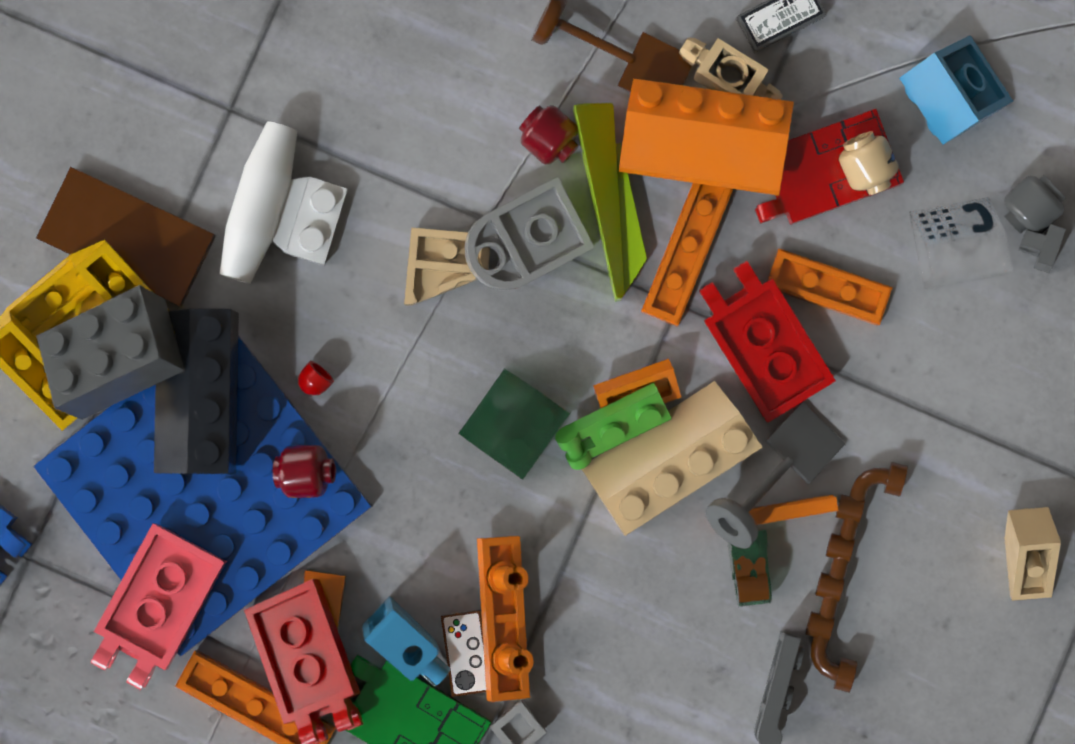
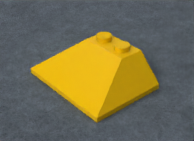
(63, 293)

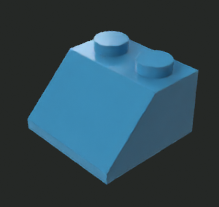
(955, 89)

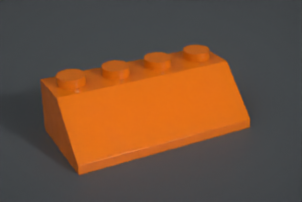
(706, 136)

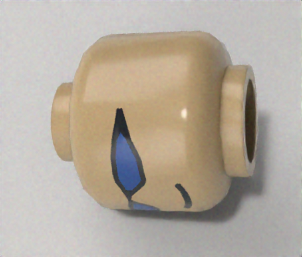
(868, 163)

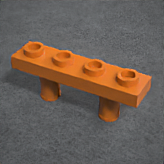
(503, 618)

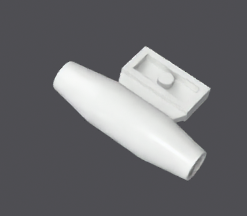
(273, 207)

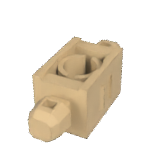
(694, 52)

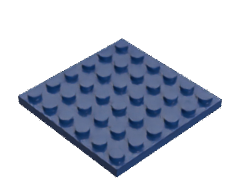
(115, 496)

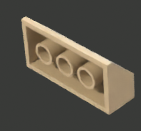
(671, 459)

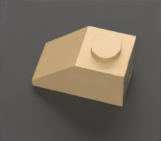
(1031, 553)

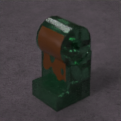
(751, 572)

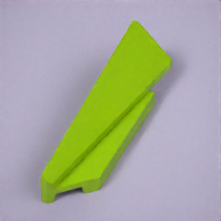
(610, 195)

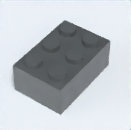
(110, 353)

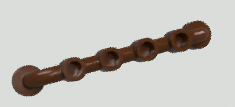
(831, 585)

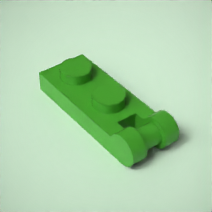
(612, 426)

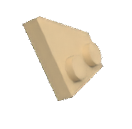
(438, 264)

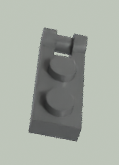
(777, 692)

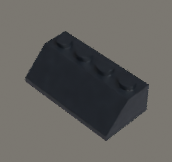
(200, 404)

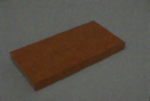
(151, 241)

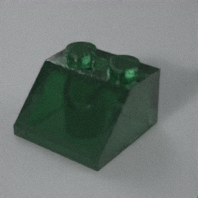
(514, 423)

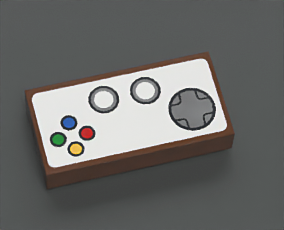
(464, 652)

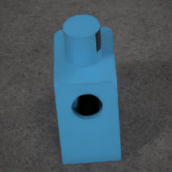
(392, 631)

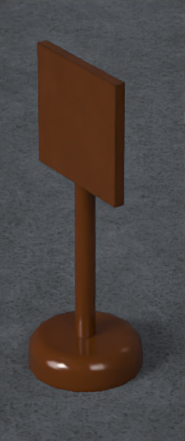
(649, 61)

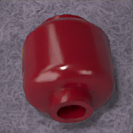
(549, 135)
(303, 471)

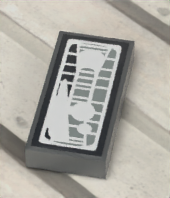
(777, 20)

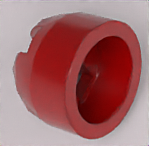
(314, 379)

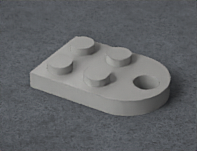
(529, 237)

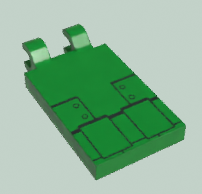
(410, 711)

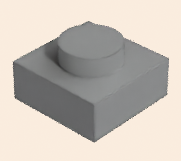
(518, 726)

